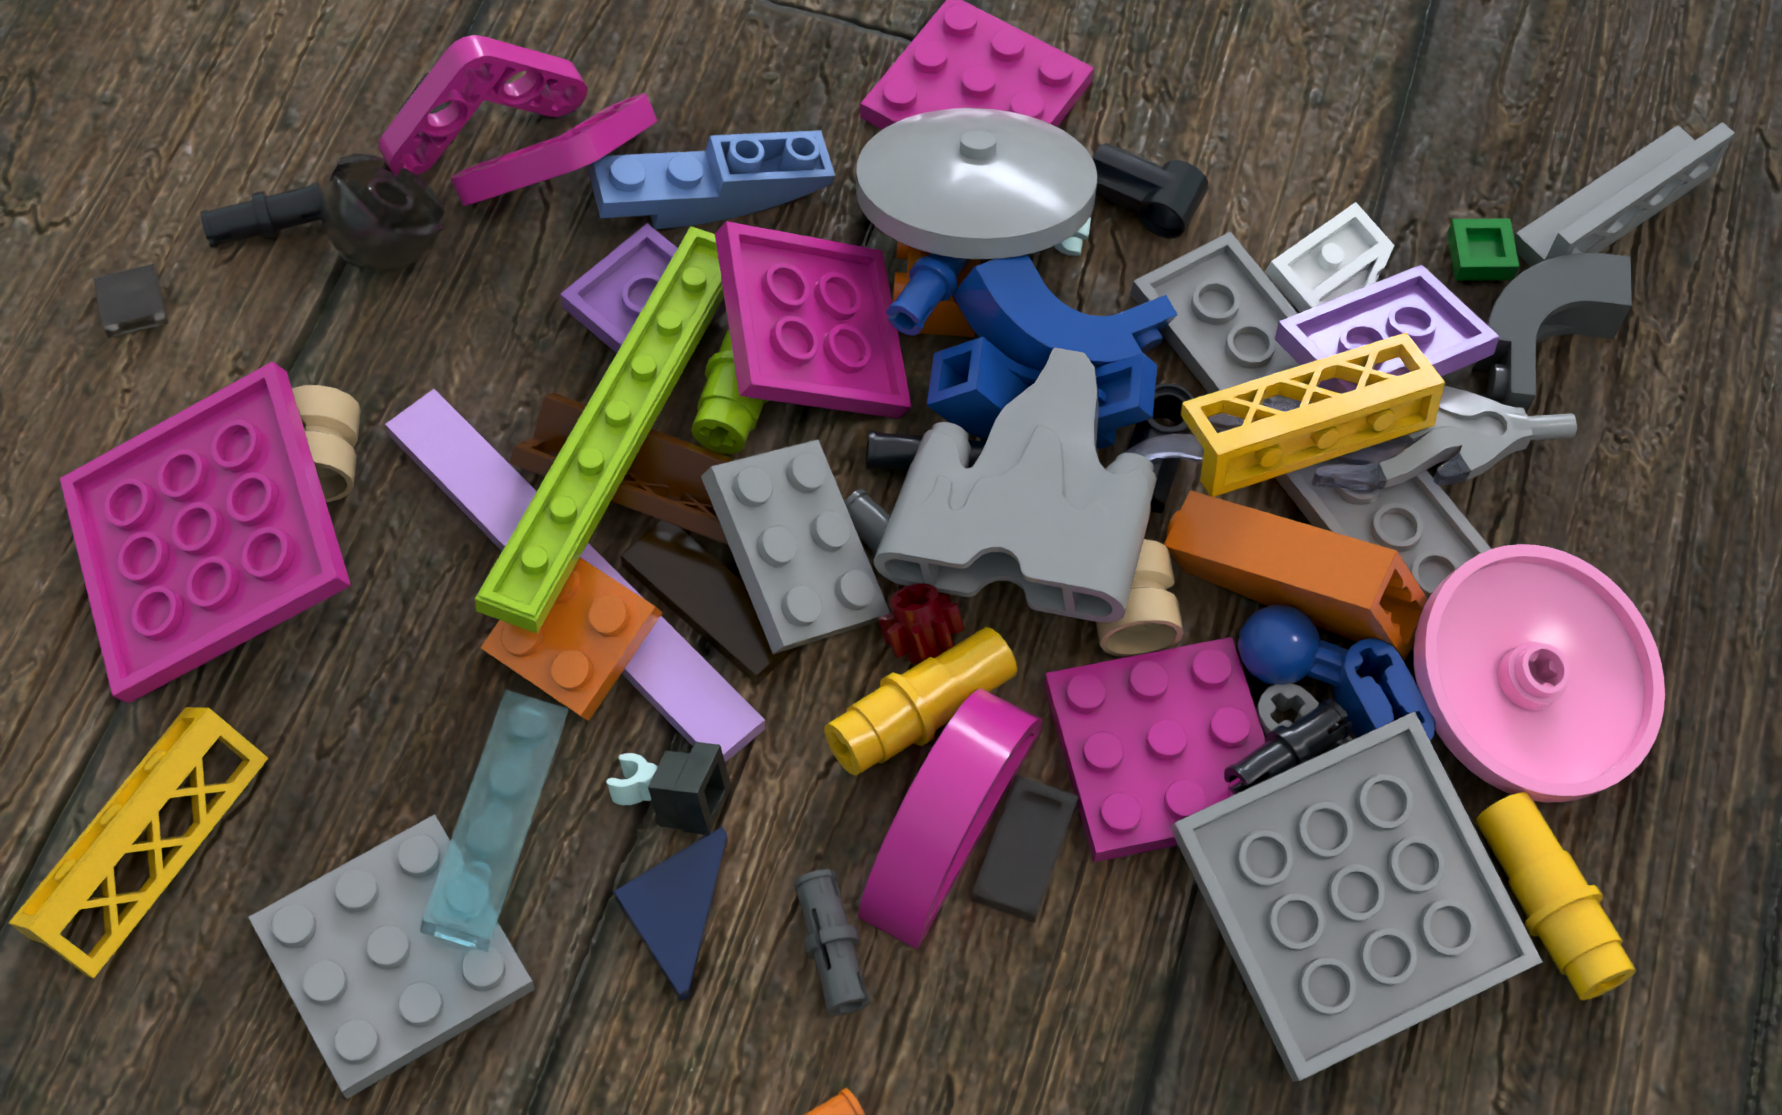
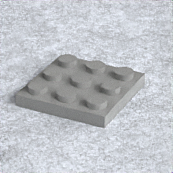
(367, 974)

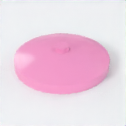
(1539, 673)

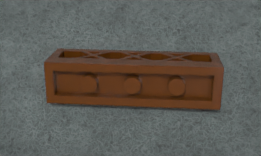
(660, 481)

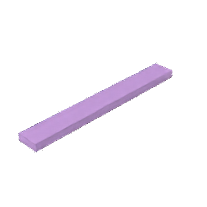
(496, 497)

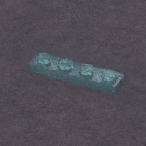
(494, 821)

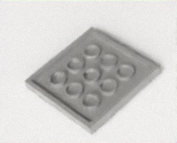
(1354, 896)

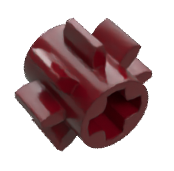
(920, 622)

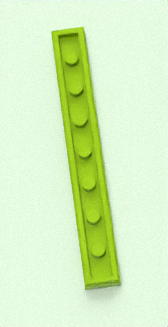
(605, 439)

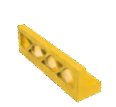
(1326, 421)
(121, 822)

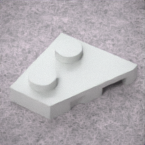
(1332, 260)

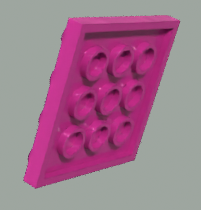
(202, 533)

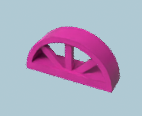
(946, 814)

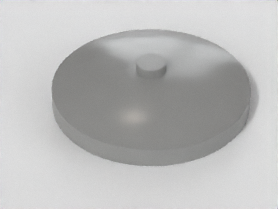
(976, 183)

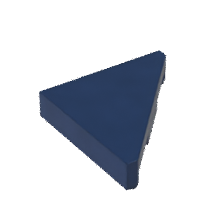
(673, 907)

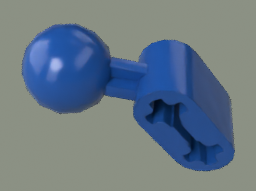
(1284, 647)

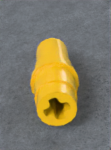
(918, 701)
(1555, 897)

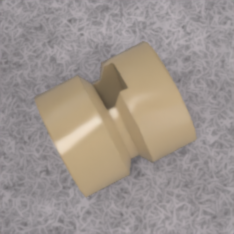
(332, 432)
(1152, 613)

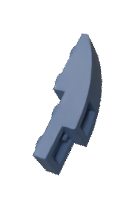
(724, 182)

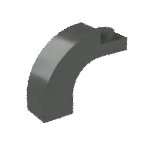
(1552, 298)

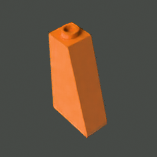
(1331, 577)

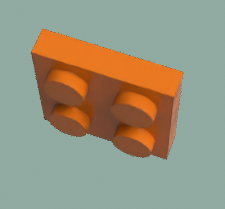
(582, 641)

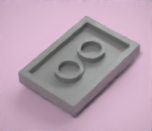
(795, 545)

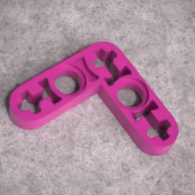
(467, 75)
(558, 155)

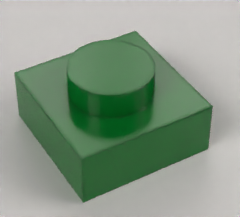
(1483, 249)

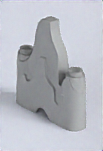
(1029, 507)

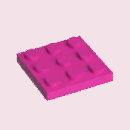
(976, 63)
(811, 321)
(1151, 740)

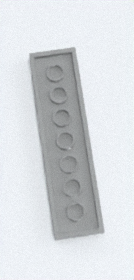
(1228, 338)

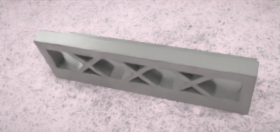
(1624, 196)

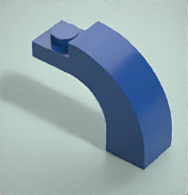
(1026, 321)
(978, 380)

